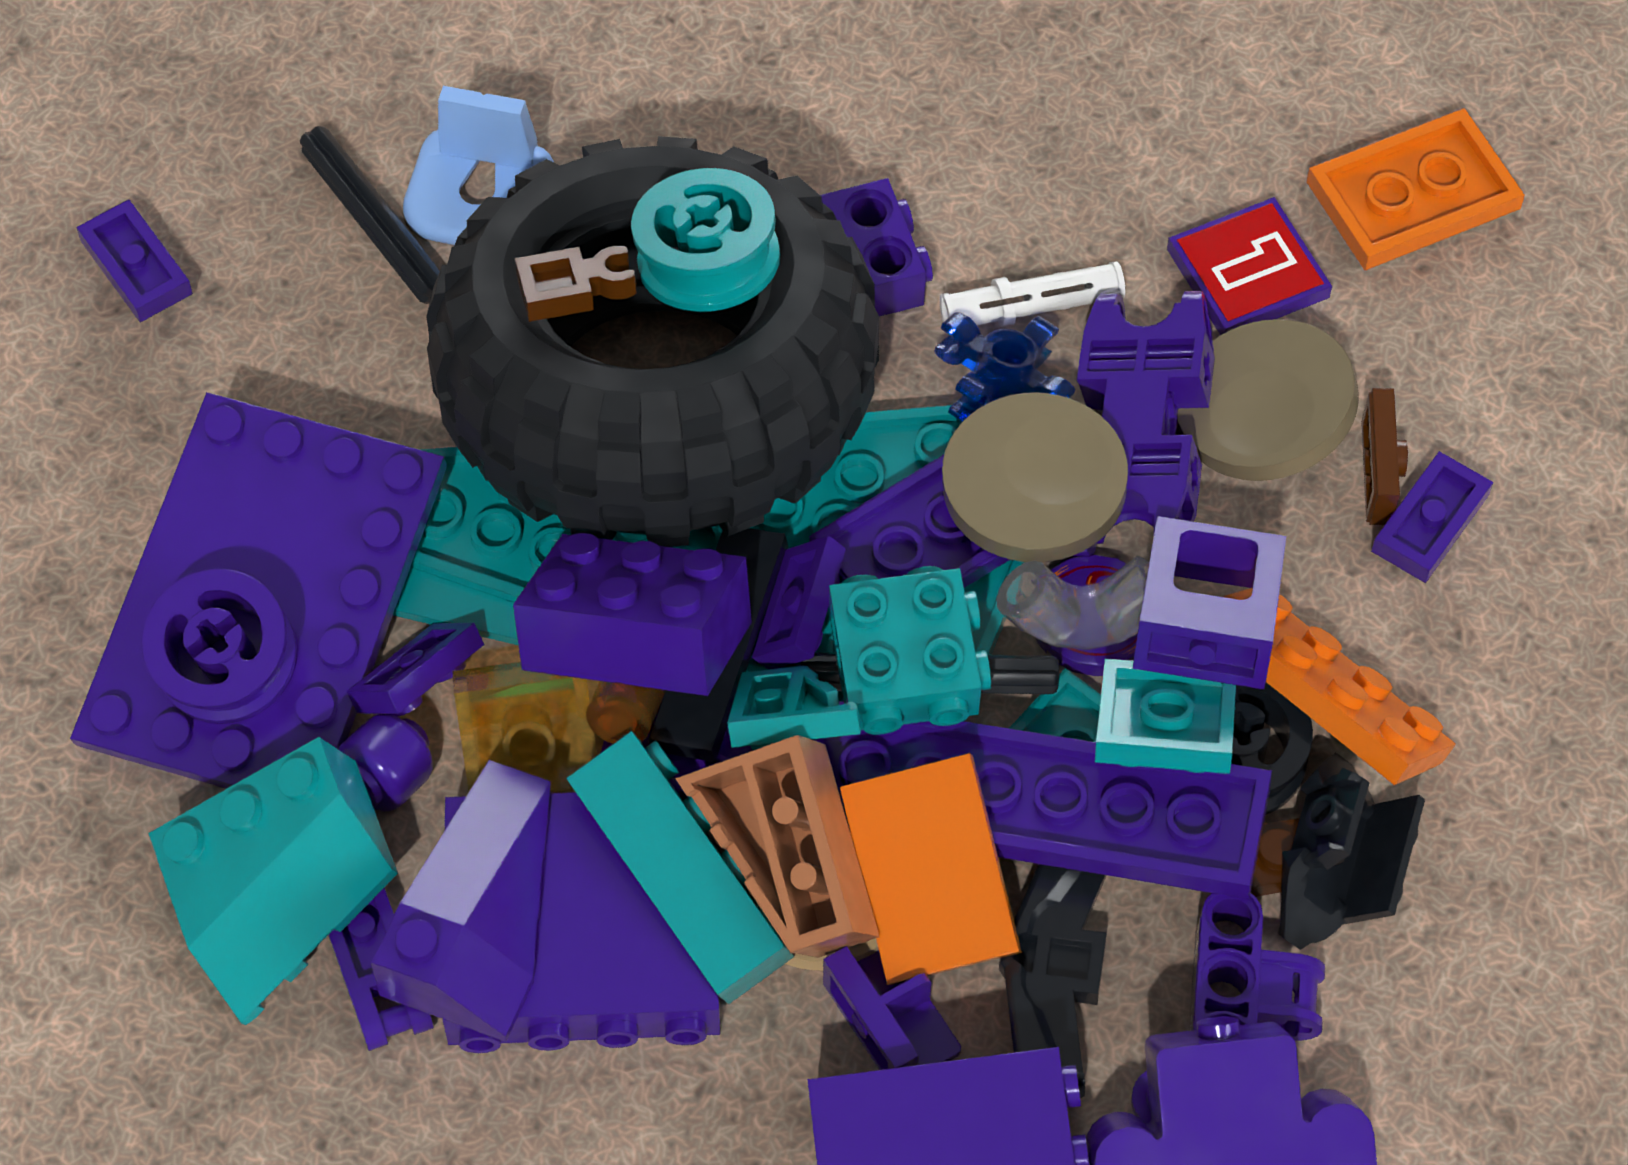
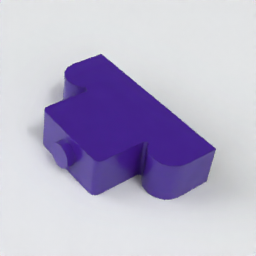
(1232, 1101)

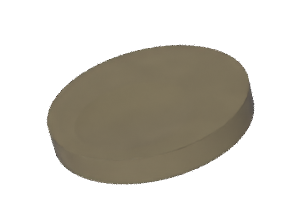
(1275, 401)
(1034, 477)

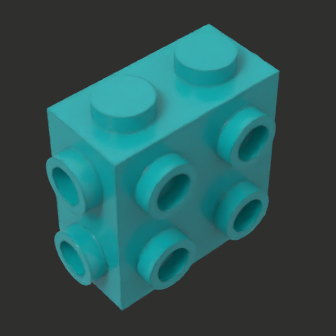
(908, 648)

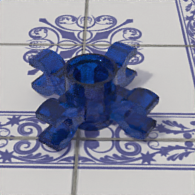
(1000, 362)

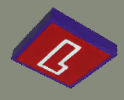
(1249, 266)

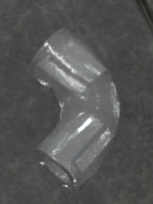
(1074, 614)

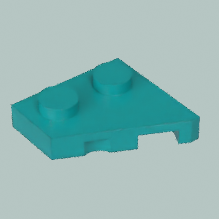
(787, 704)

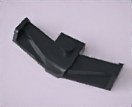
(1056, 963)

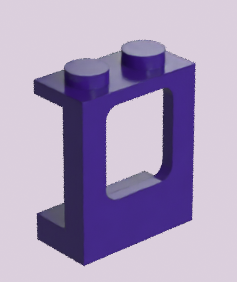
(1202, 632)

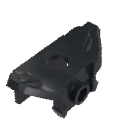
(1344, 855)

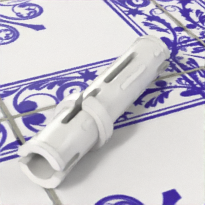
(1096, 280)

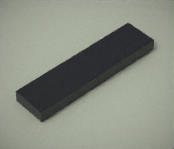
(697, 723)

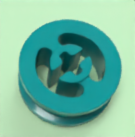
(712, 262)

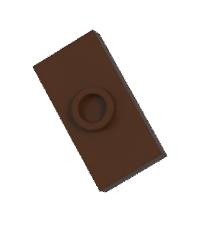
(1383, 456)

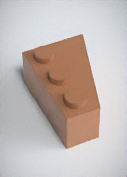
(791, 842)

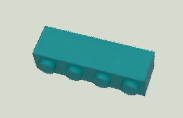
(680, 865)

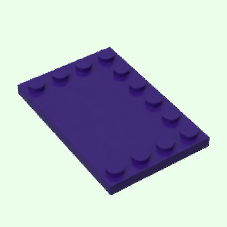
(312, 518)

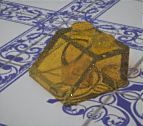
(523, 722)

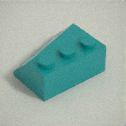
(273, 870)

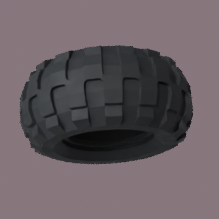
(657, 444)

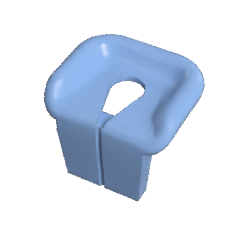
(469, 131)

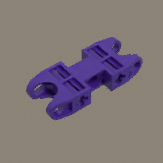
(1140, 384)

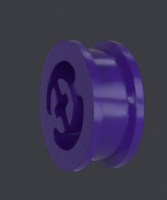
(197, 613)

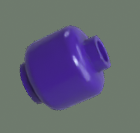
(390, 758)

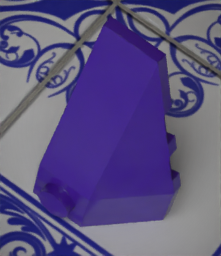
(473, 911)

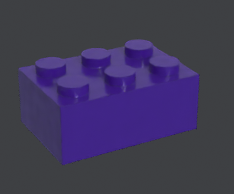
(633, 613)

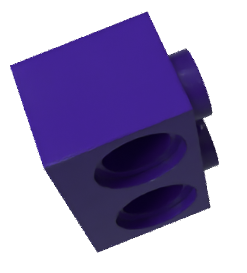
(886, 245)

